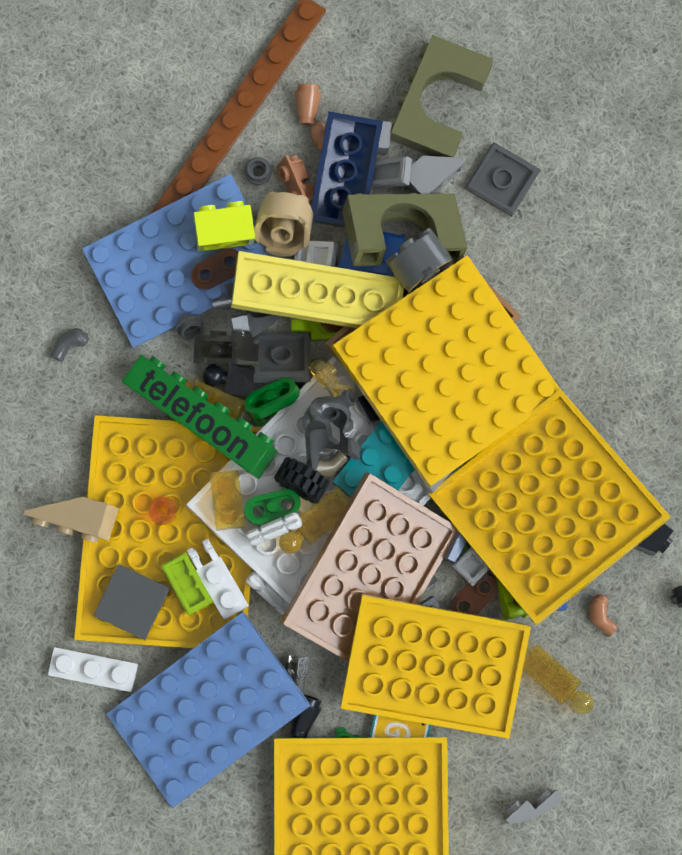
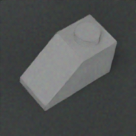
(432, 173)

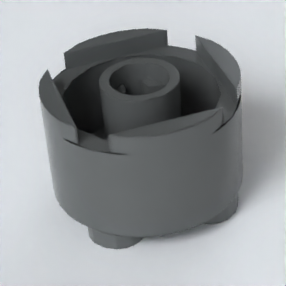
(419, 260)

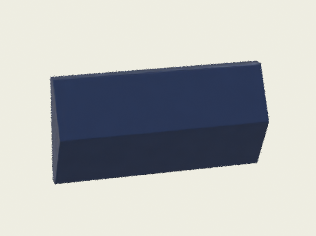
(344, 165)

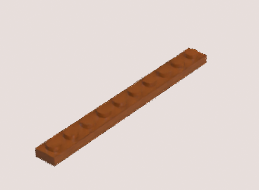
(244, 102)

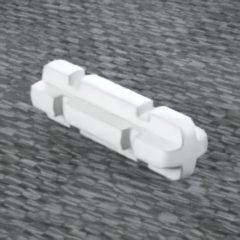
(274, 528)
(267, 592)

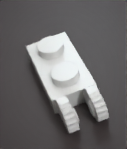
(219, 582)

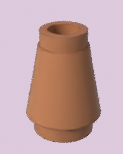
(307, 103)

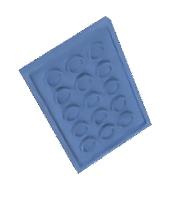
(151, 262)
(208, 709)

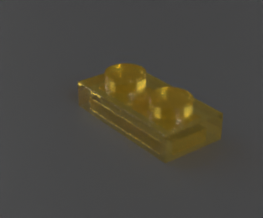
(227, 500)

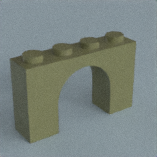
(439, 62)
(367, 213)

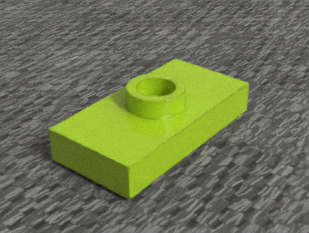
(187, 584)

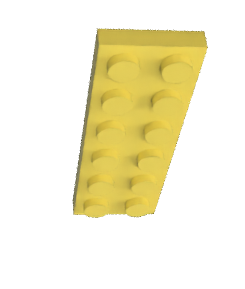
(311, 290)

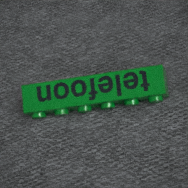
(200, 416)

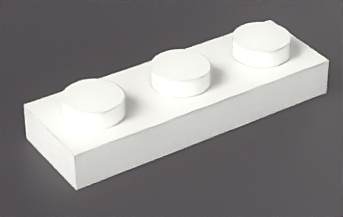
(93, 669)

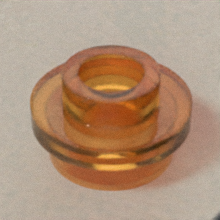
(156, 504)

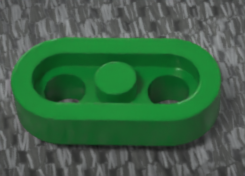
(271, 398)
(271, 506)

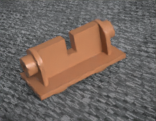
(292, 173)

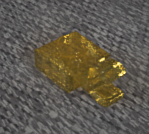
(325, 374)

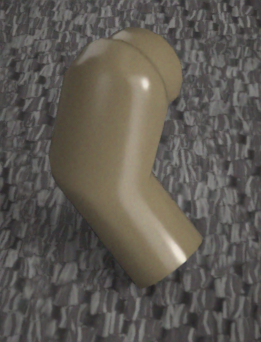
(330, 467)

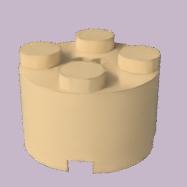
(283, 223)

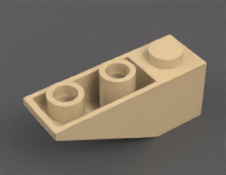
(80, 514)

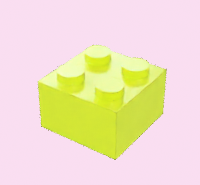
(223, 226)

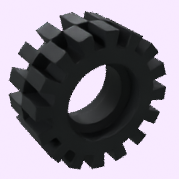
(302, 480)

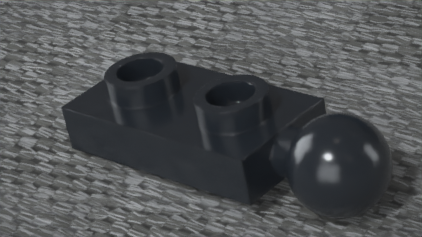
(237, 380)

